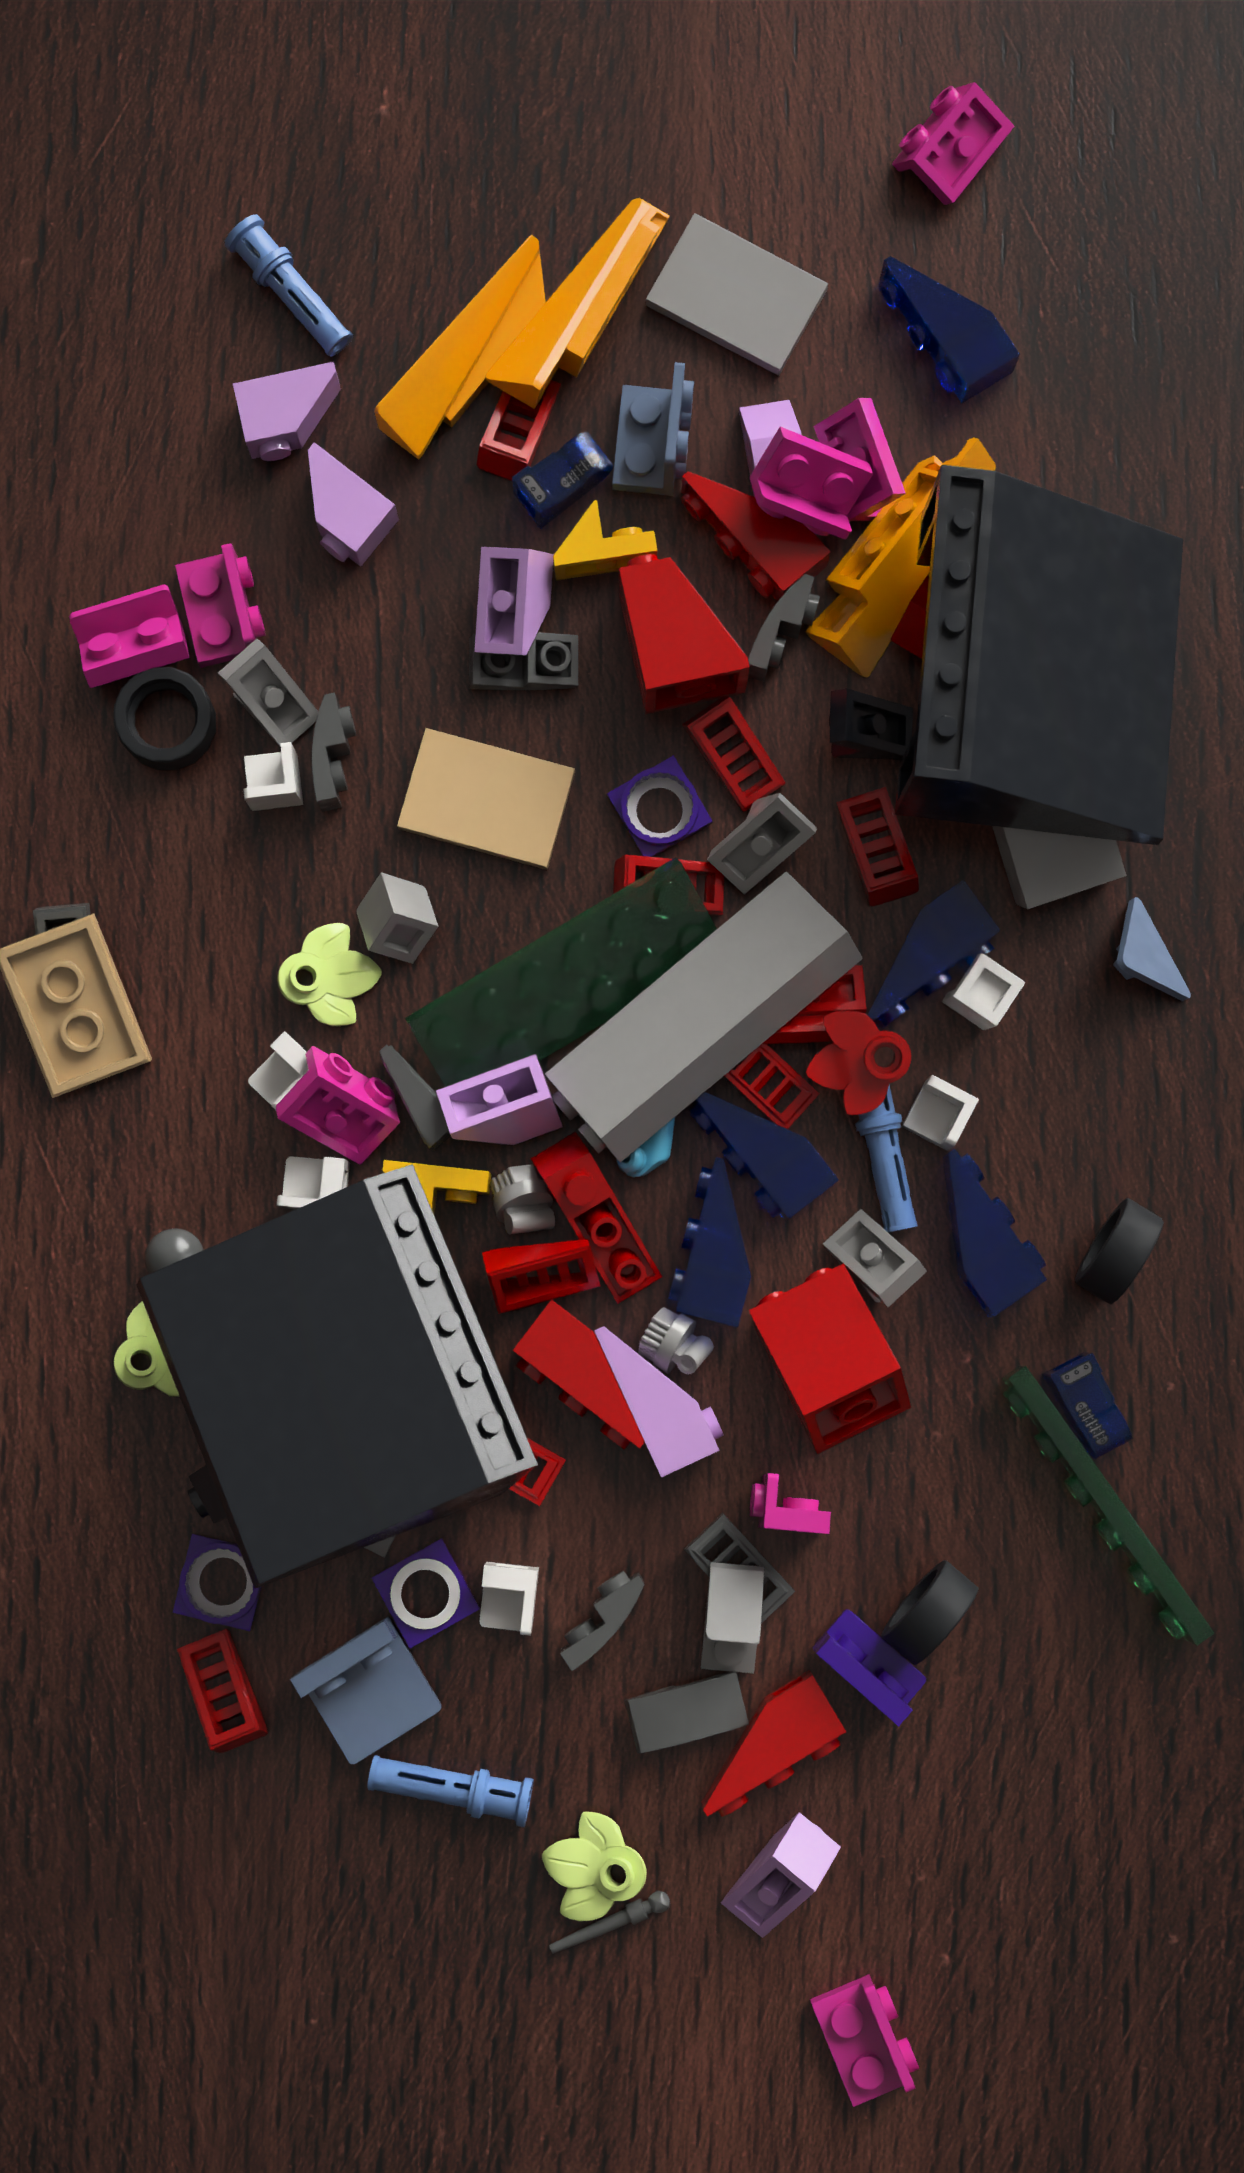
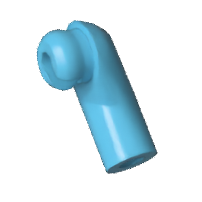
(650, 1154)

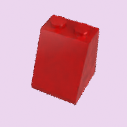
(676, 639)
(830, 1357)

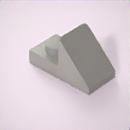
(269, 693)
(761, 842)
(874, 1258)
(732, 1617)

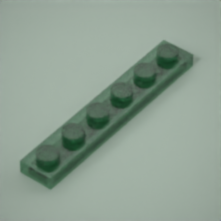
(1117, 1524)

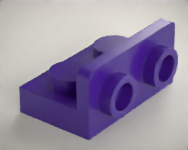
(870, 1665)

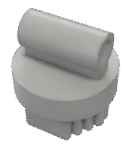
(522, 1200)
(671, 1342)

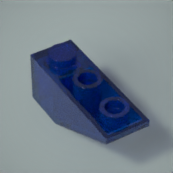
(956, 332)
(941, 937)
(777, 1159)
(986, 1249)
(718, 1265)

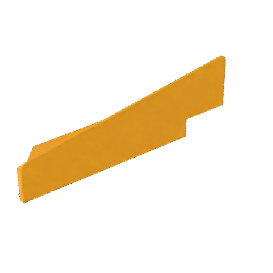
(580, 308)
(455, 365)
(882, 570)

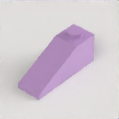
(665, 1414)

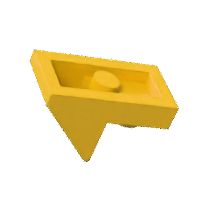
(589, 553)
(459, 1183)

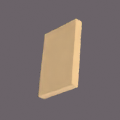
(486, 798)
(73, 1005)

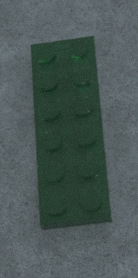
(565, 978)

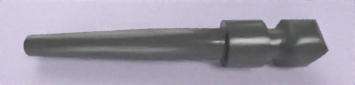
(635, 1912)

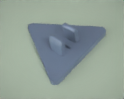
(1145, 954)

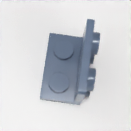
(649, 438)
(368, 1691)

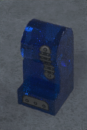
(561, 478)
(1088, 1404)

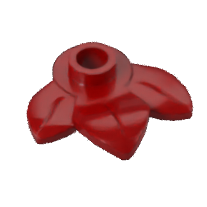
(850, 1060)

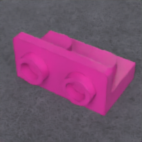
(954, 140)
(859, 433)
(809, 483)
(218, 606)
(129, 635)
(340, 1106)
(795, 1515)
(862, 2040)

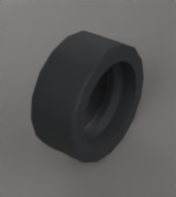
(164, 679)
(1119, 1251)
(930, 1612)

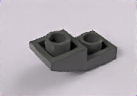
(786, 618)
(547, 666)
(330, 741)
(614, 1606)
(686, 1712)

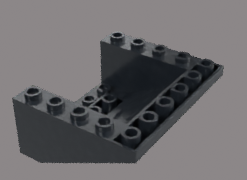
(1042, 663)
(336, 1377)

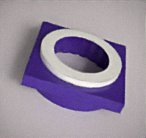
(663, 775)
(437, 1559)
(192, 1602)

